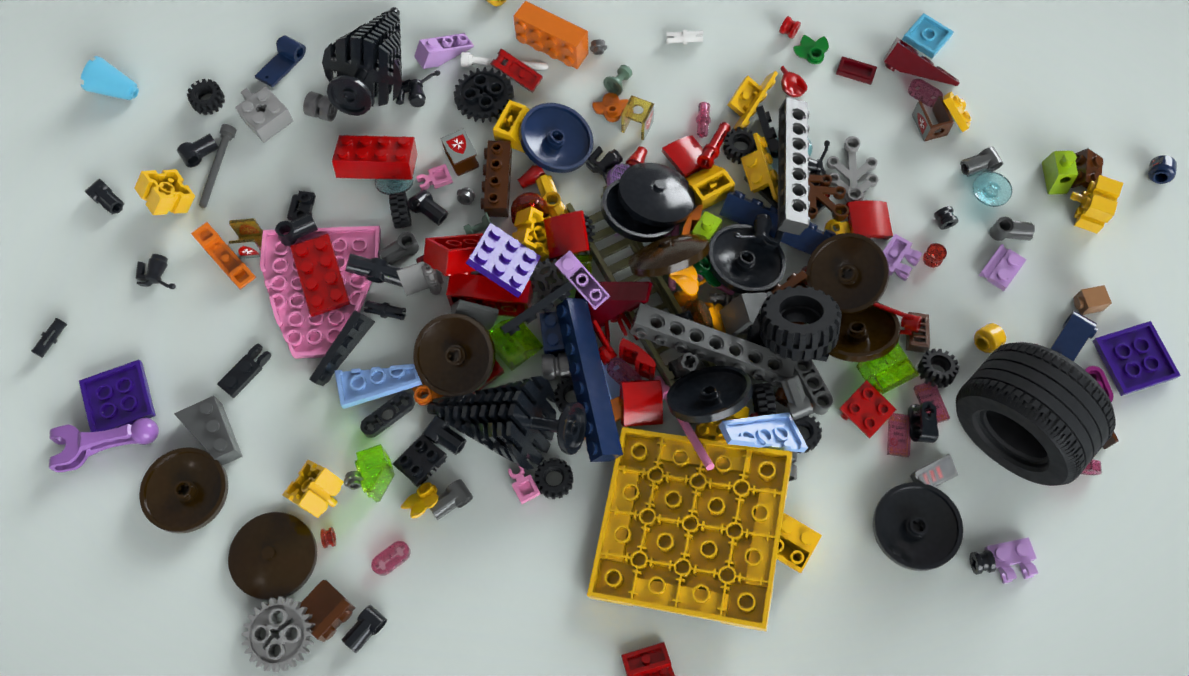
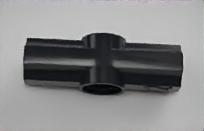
(373, 269)

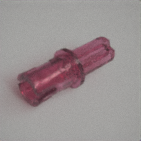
(703, 119)

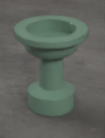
(614, 84)
(479, 227)

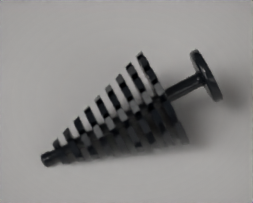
(365, 65)
(513, 421)

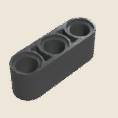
(820, 392)

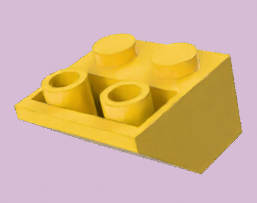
(509, 124)
(710, 186)
(796, 543)

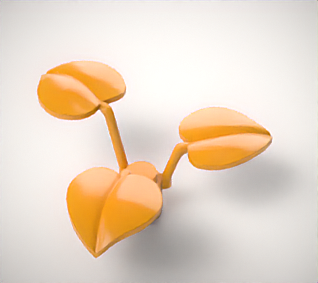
(688, 283)

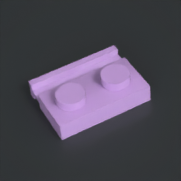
(1002, 267)

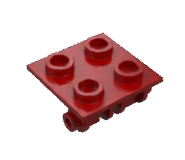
(867, 409)

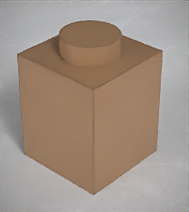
(1092, 300)

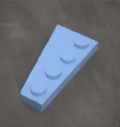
(366, 385)
(765, 431)

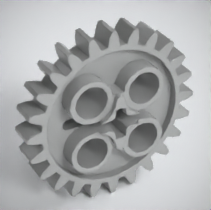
(267, 619)

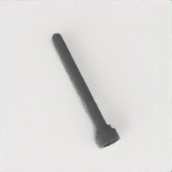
(227, 133)

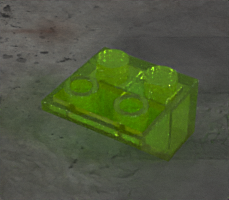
(514, 348)
(888, 370)
(376, 471)

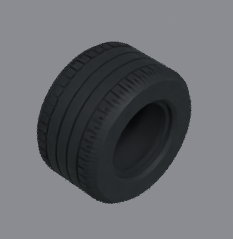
(1036, 413)

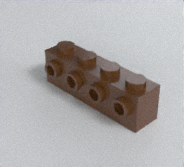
(497, 179)

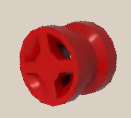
(790, 27)

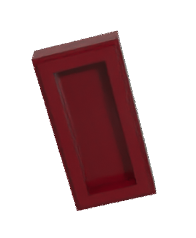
(856, 70)

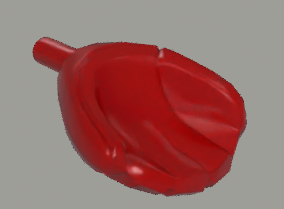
(792, 83)

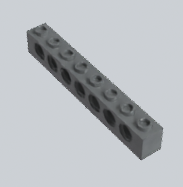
(793, 167)
(764, 363)

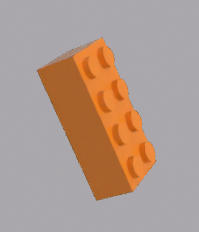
(551, 34)

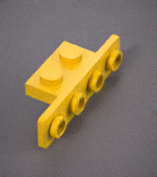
(747, 98)
(759, 168)

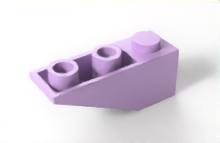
(439, 50)
(582, 280)

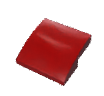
(684, 155)
(869, 219)
(566, 233)
(634, 355)
(641, 402)
(648, 661)

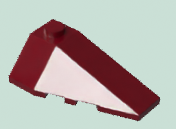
(906, 60)
(623, 297)

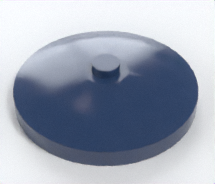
(556, 137)

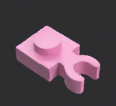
(437, 176)
(524, 486)

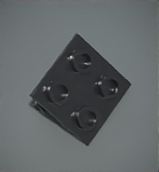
(420, 460)

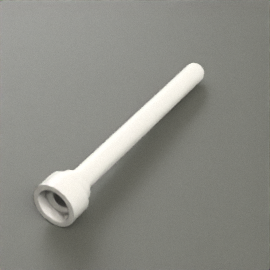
(468, 60)

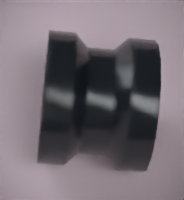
(946, 217)
(982, 562)

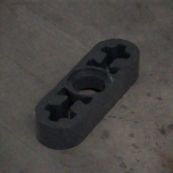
(387, 406)

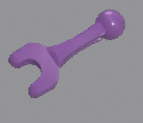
(84, 444)

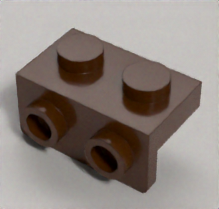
(1088, 166)

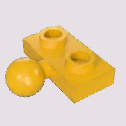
(956, 107)

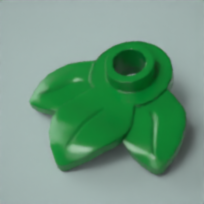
(809, 48)

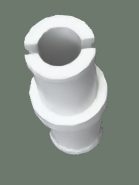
(684, 37)

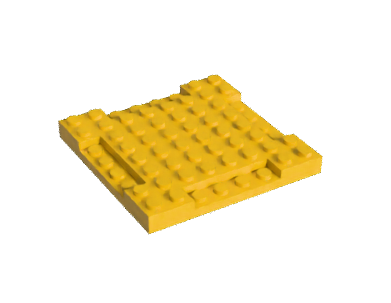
(692, 534)

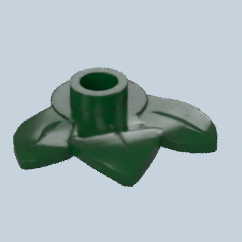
(703, 268)

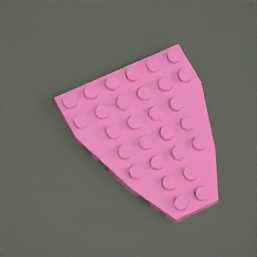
(303, 333)

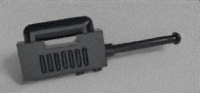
(306, 204)

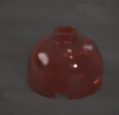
(529, 199)

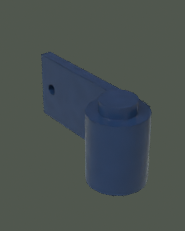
(288, 55)
(1074, 335)

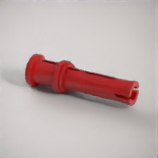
(711, 150)

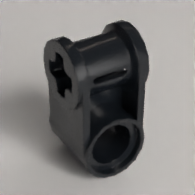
(923, 424)

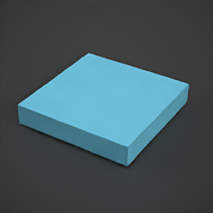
(927, 35)

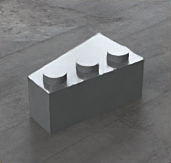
(212, 429)

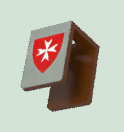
(924, 124)
(460, 152)

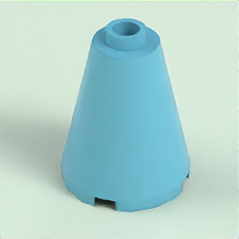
(105, 79)

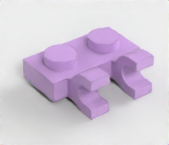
(896, 251)
(1014, 553)

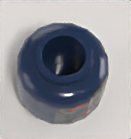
(1162, 169)

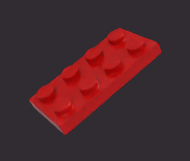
(320, 275)

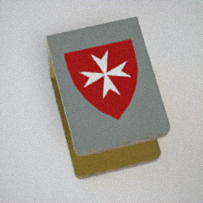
(644, 118)
(249, 238)

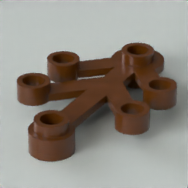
(818, 192)

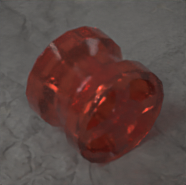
(938, 251)

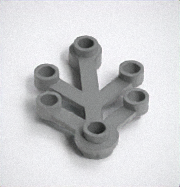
(853, 174)

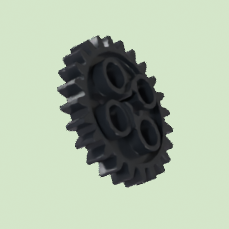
(483, 94)

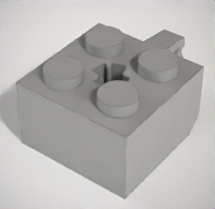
(263, 113)

